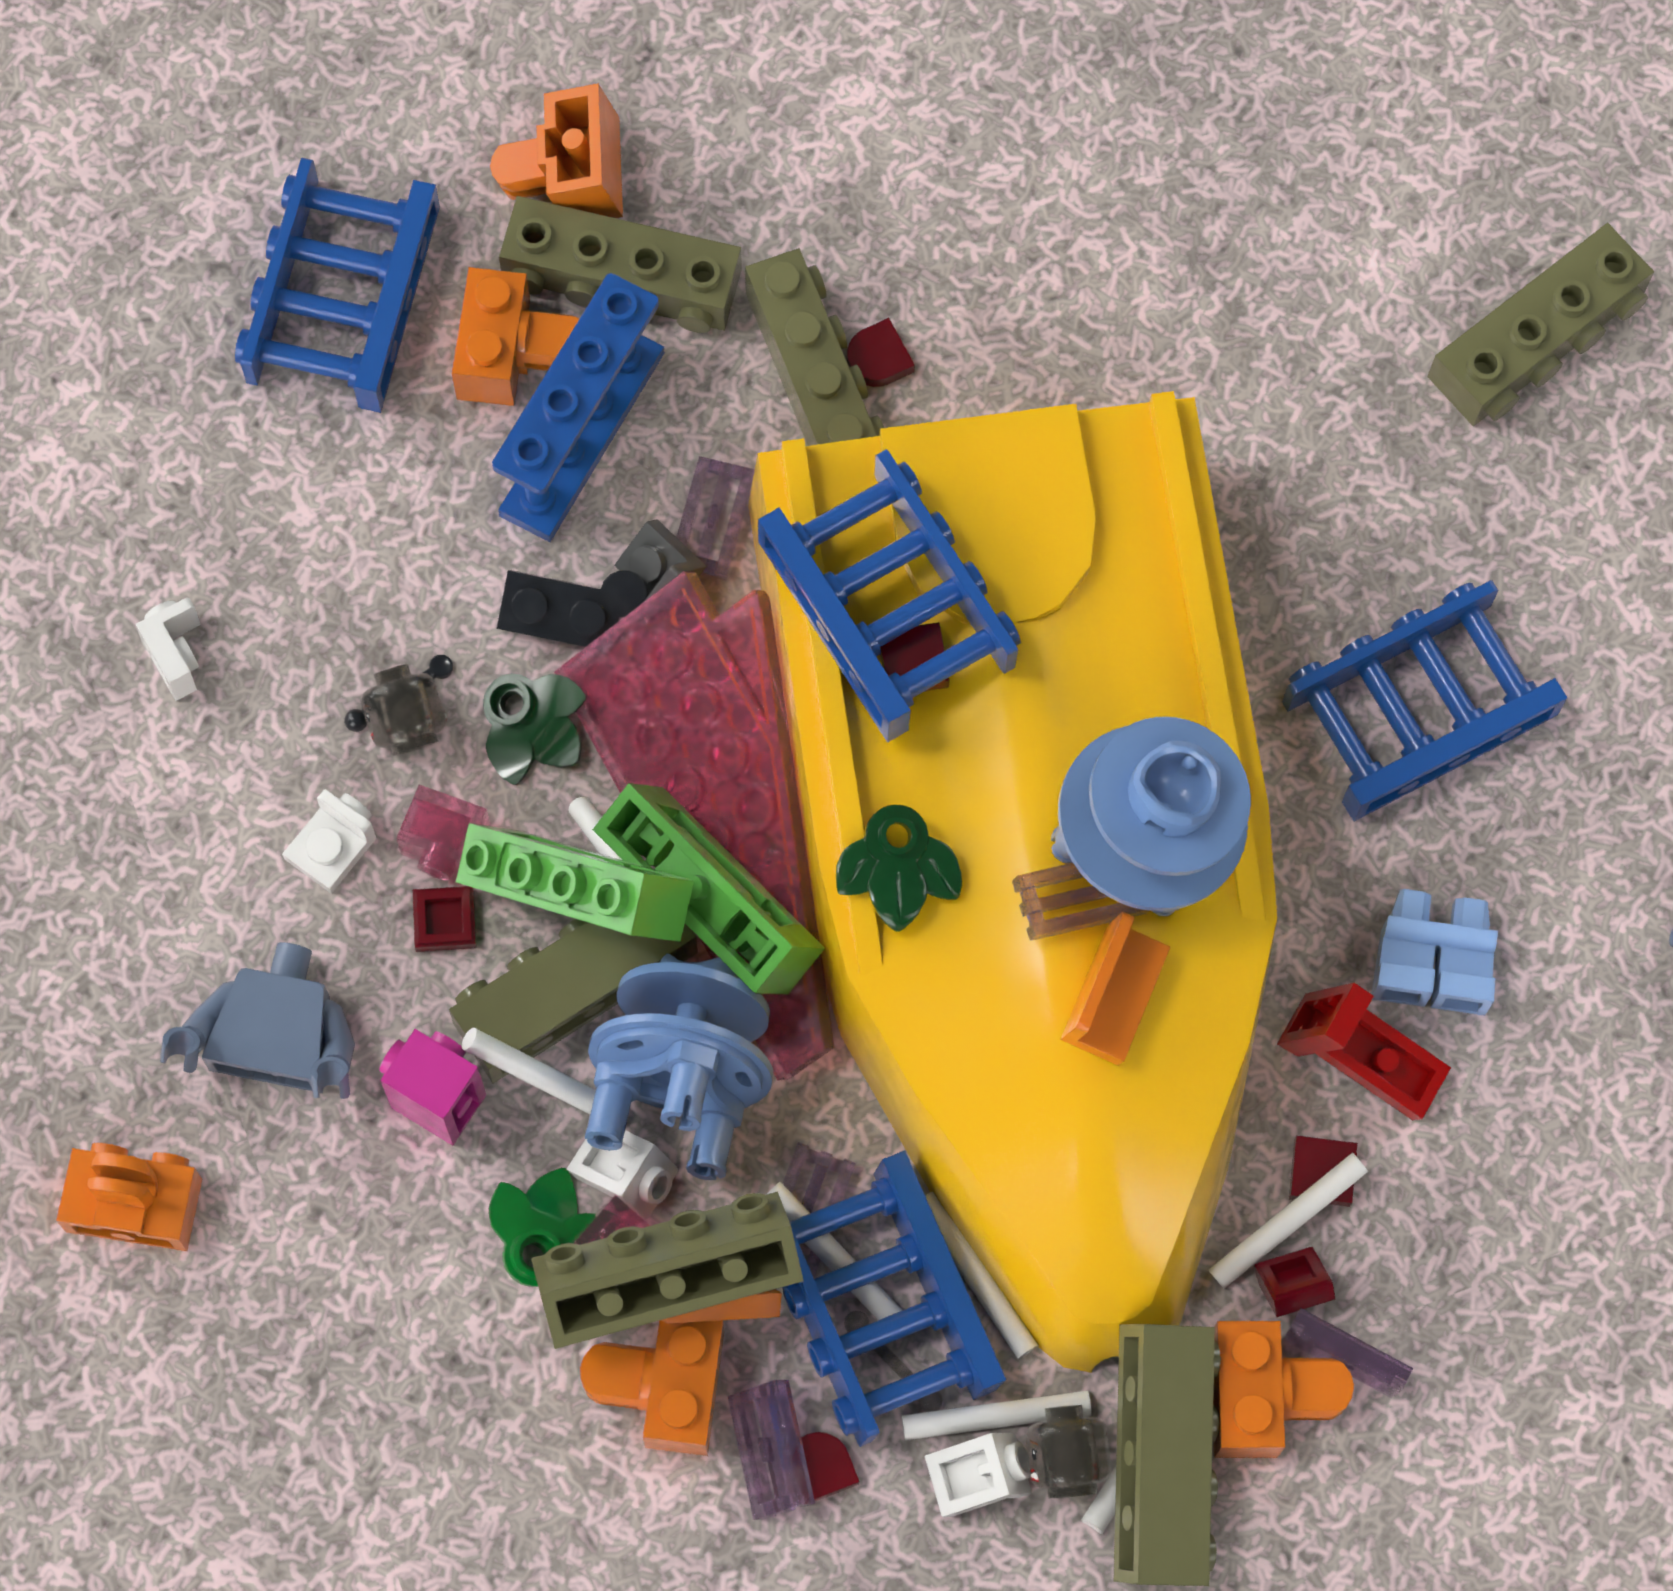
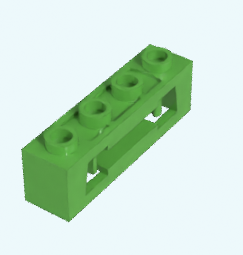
(575, 882)
(724, 895)

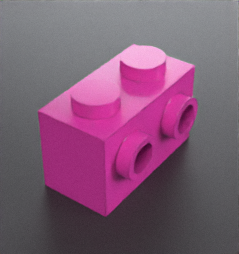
(432, 1083)

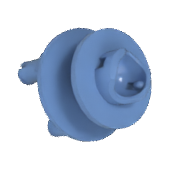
(1154, 814)
(682, 1052)

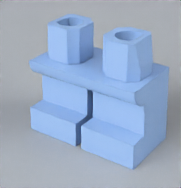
(1462, 953)

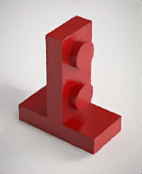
(1365, 1048)

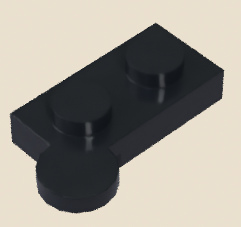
(568, 609)

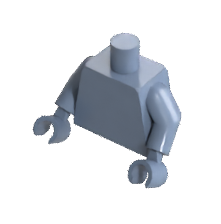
(270, 1028)

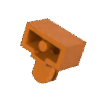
(571, 158)
(502, 337)
(130, 1197)
(670, 1382)
(1262, 1389)

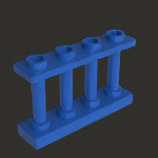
(381, 320)
(578, 407)
(856, 646)
(1422, 756)
(942, 1307)

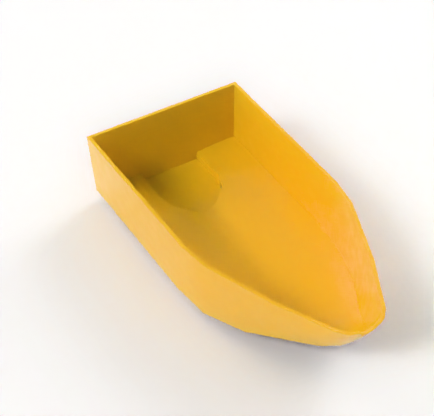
(1107, 555)

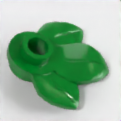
(539, 1218)

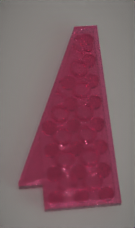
(703, 713)

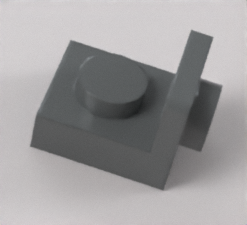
(658, 557)

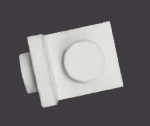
(171, 656)
(332, 840)
(635, 1173)
(979, 1473)

